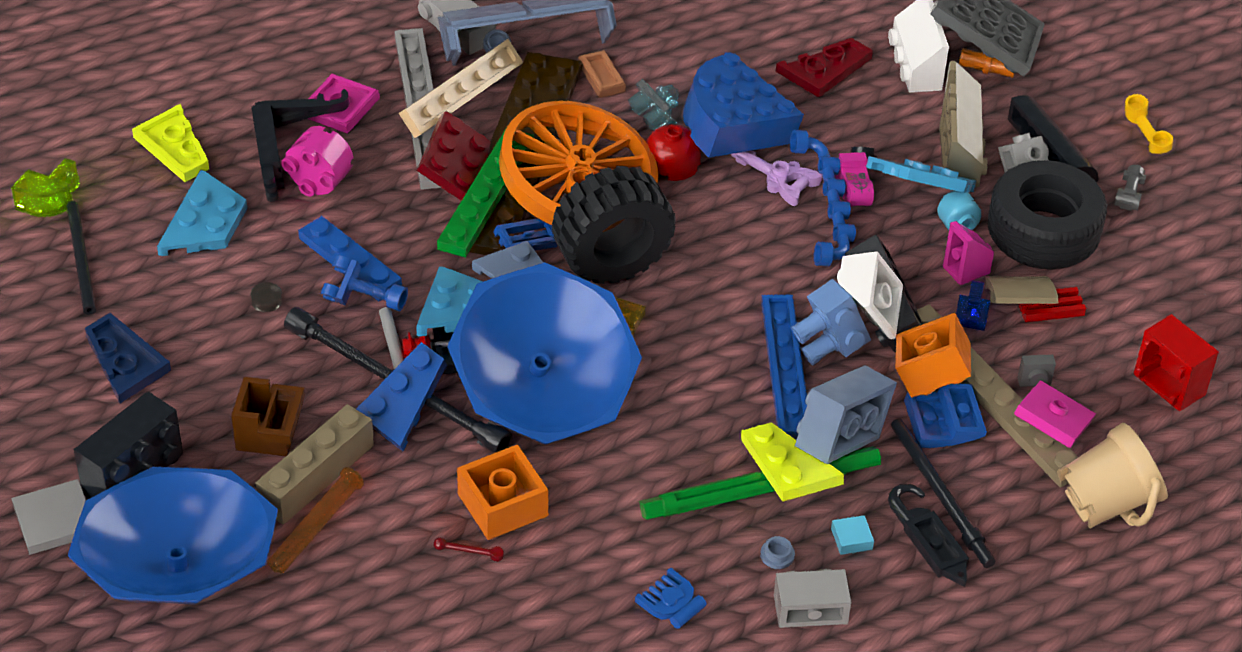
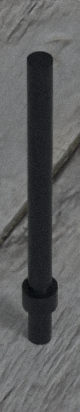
(971, 535)

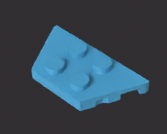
(921, 173)
(204, 217)
(446, 300)

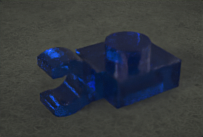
(972, 309)

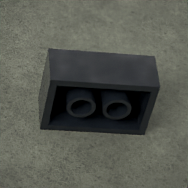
(130, 443)

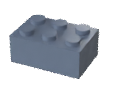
(845, 414)

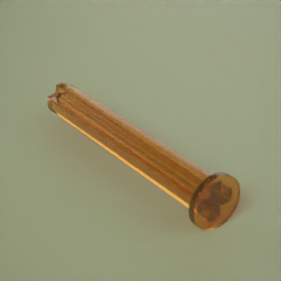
(315, 520)

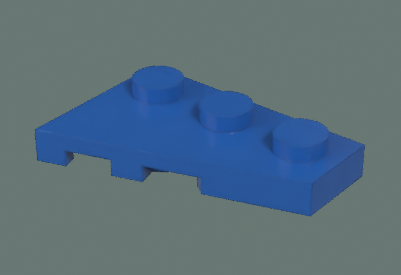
(401, 396)

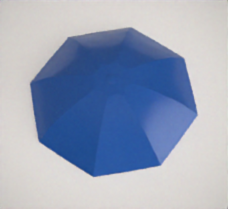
(544, 353)
(173, 535)

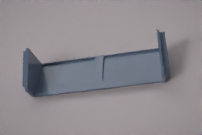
(513, 12)

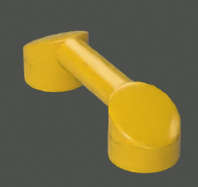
(1136, 112)

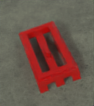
(1066, 297)

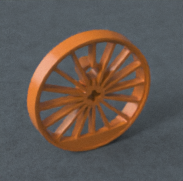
(563, 159)

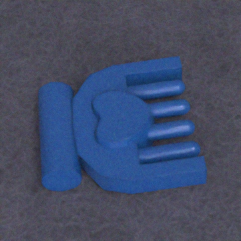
(675, 601)

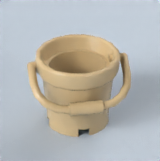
(1114, 480)

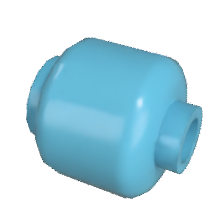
(960, 208)

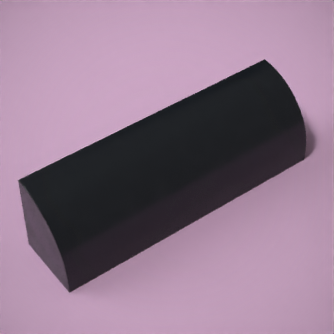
(1030, 118)

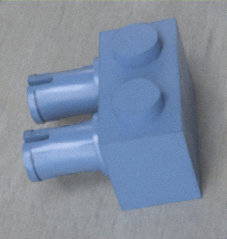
(837, 317)

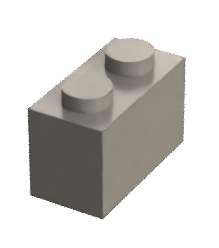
(812, 598)

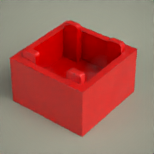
(1175, 362)

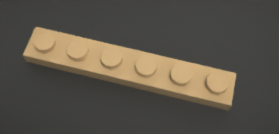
(460, 88)

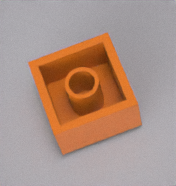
(933, 355)
(502, 492)

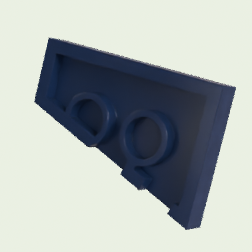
(125, 356)

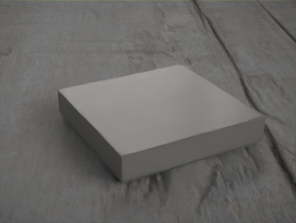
(49, 515)

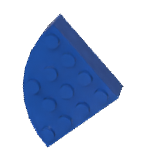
(736, 109)

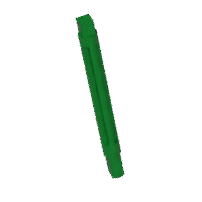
(739, 487)

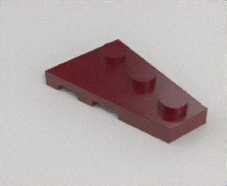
(826, 69)

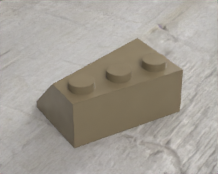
(962, 125)

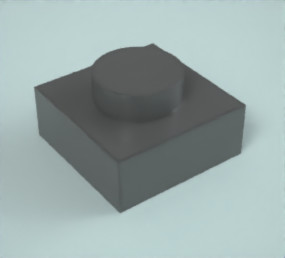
(1036, 368)

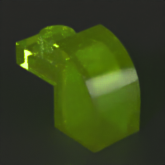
(44, 194)

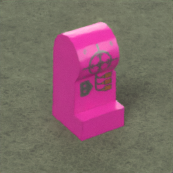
(853, 171)

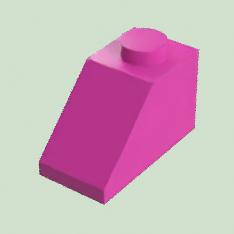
(966, 254)

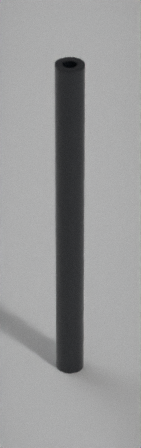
(81, 258)

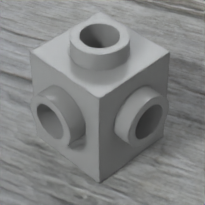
(1022, 151)

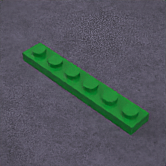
(476, 205)

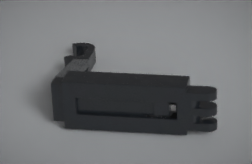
(279, 114)

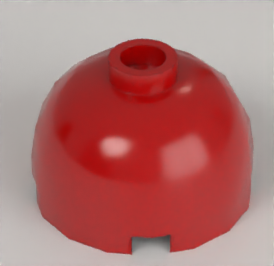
(674, 152)

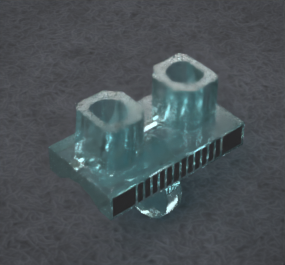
(659, 103)

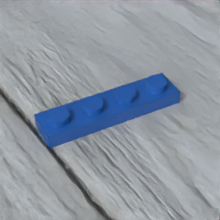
(330, 241)

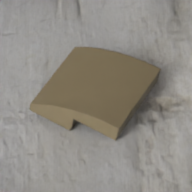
(1021, 290)

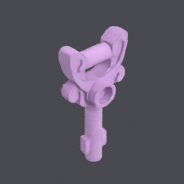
(780, 174)

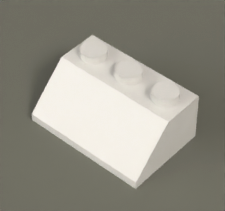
(919, 47)

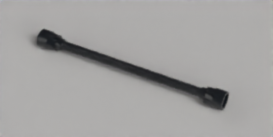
(305, 325)

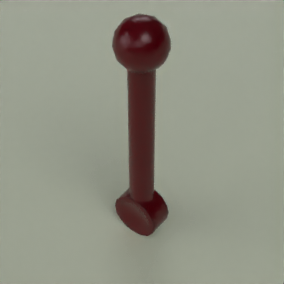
(495, 553)

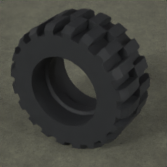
(602, 202)

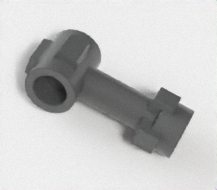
(1129, 197)

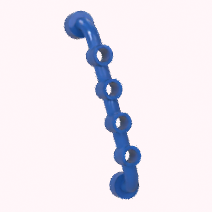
(833, 189)

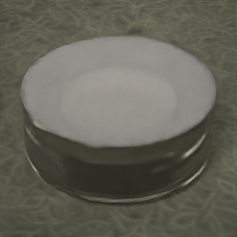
(266, 297)

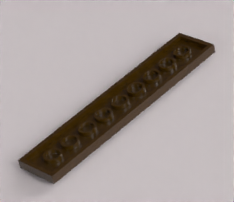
(539, 81)

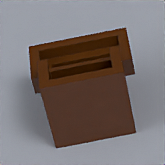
(266, 416)

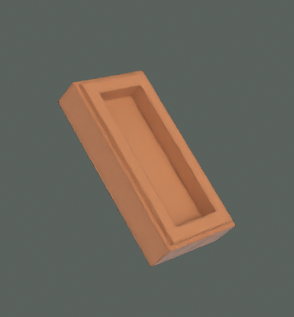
(602, 74)

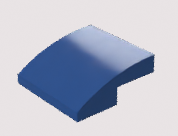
(945, 416)

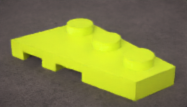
(173, 143)
(786, 466)

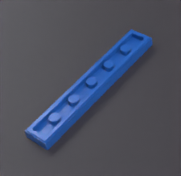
(784, 362)

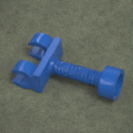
(394, 296)

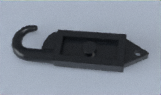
(930, 536)

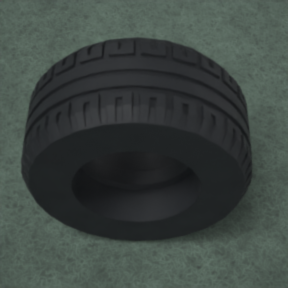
(1040, 239)

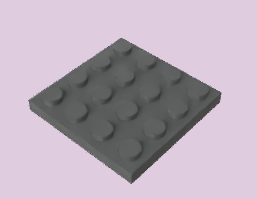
(994, 26)

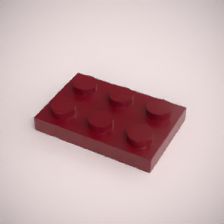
(454, 155)

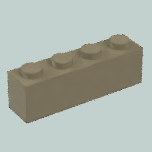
(317, 462)

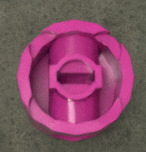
(318, 161)

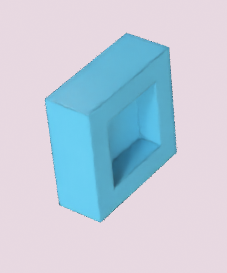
(852, 535)

